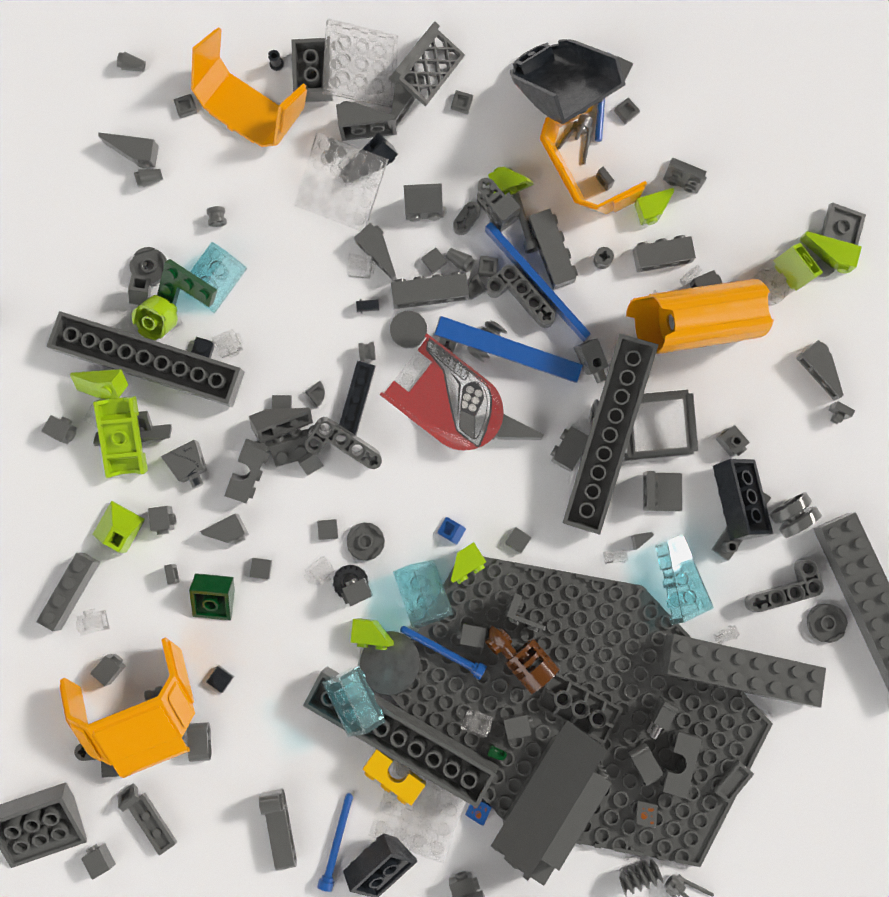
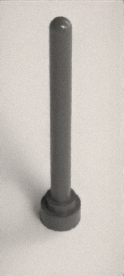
(530, 244)

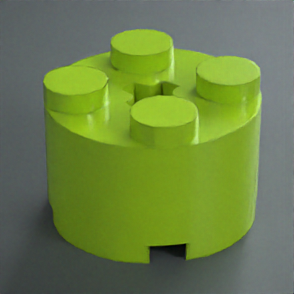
(155, 317)

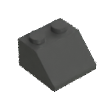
(423, 202)

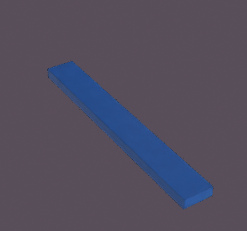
(539, 284)
(508, 349)

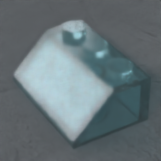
(220, 271)
(423, 593)
(354, 702)

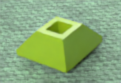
(118, 527)

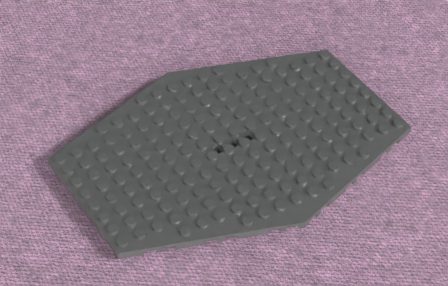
(610, 659)

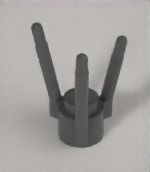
(582, 126)
(675, 886)

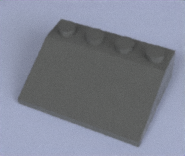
(40, 825)

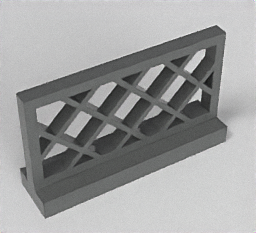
(419, 51)

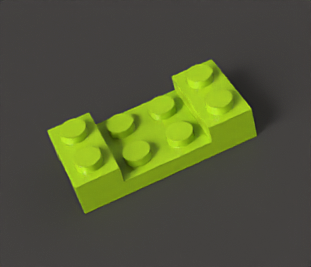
(120, 436)

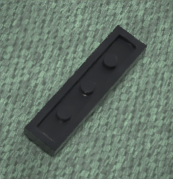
(357, 396)

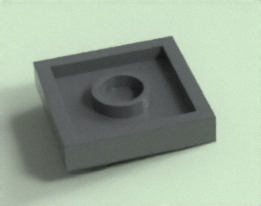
(843, 223)

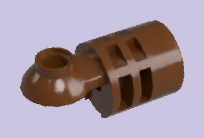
(523, 658)

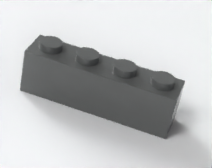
(552, 249)
(430, 291)
(68, 591)

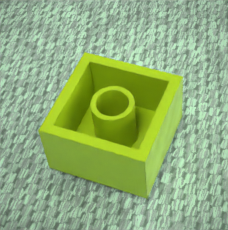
(797, 267)

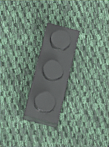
(152, 824)

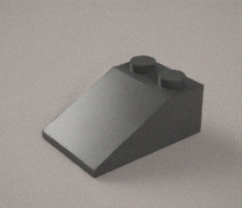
(362, 122)

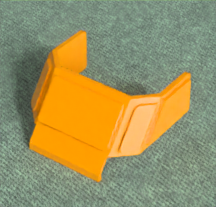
(141, 733)

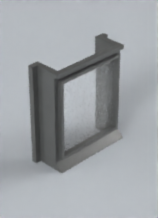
(664, 426)

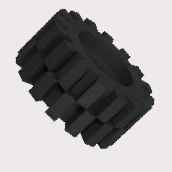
(343, 572)

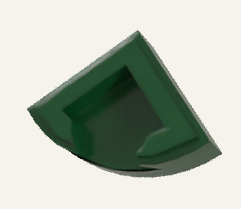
(496, 753)

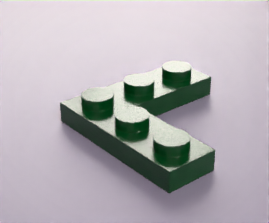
(177, 277)

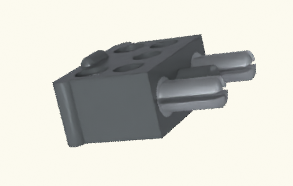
(661, 716)

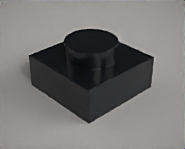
(203, 347)
(220, 679)

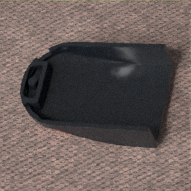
(566, 77)

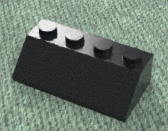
(742, 499)

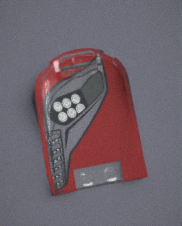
(447, 398)

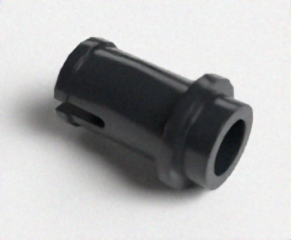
(276, 62)
(367, 305)

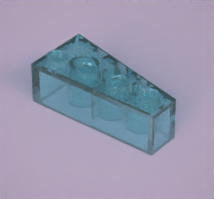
(682, 581)

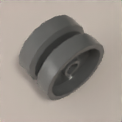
(795, 515)

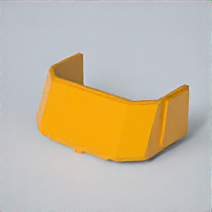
(238, 103)
(616, 203)

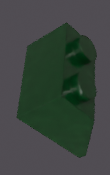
(212, 596)

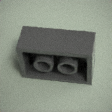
(309, 67)

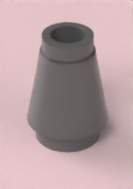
(130, 62)
(146, 177)
(461, 260)

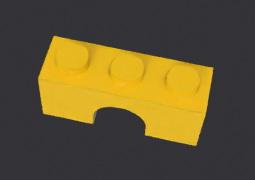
(406, 788)

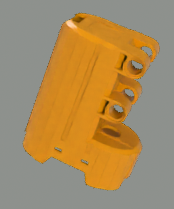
(703, 315)

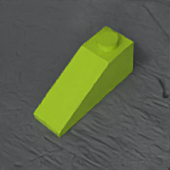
(834, 252)
(100, 384)

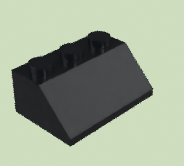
(378, 866)

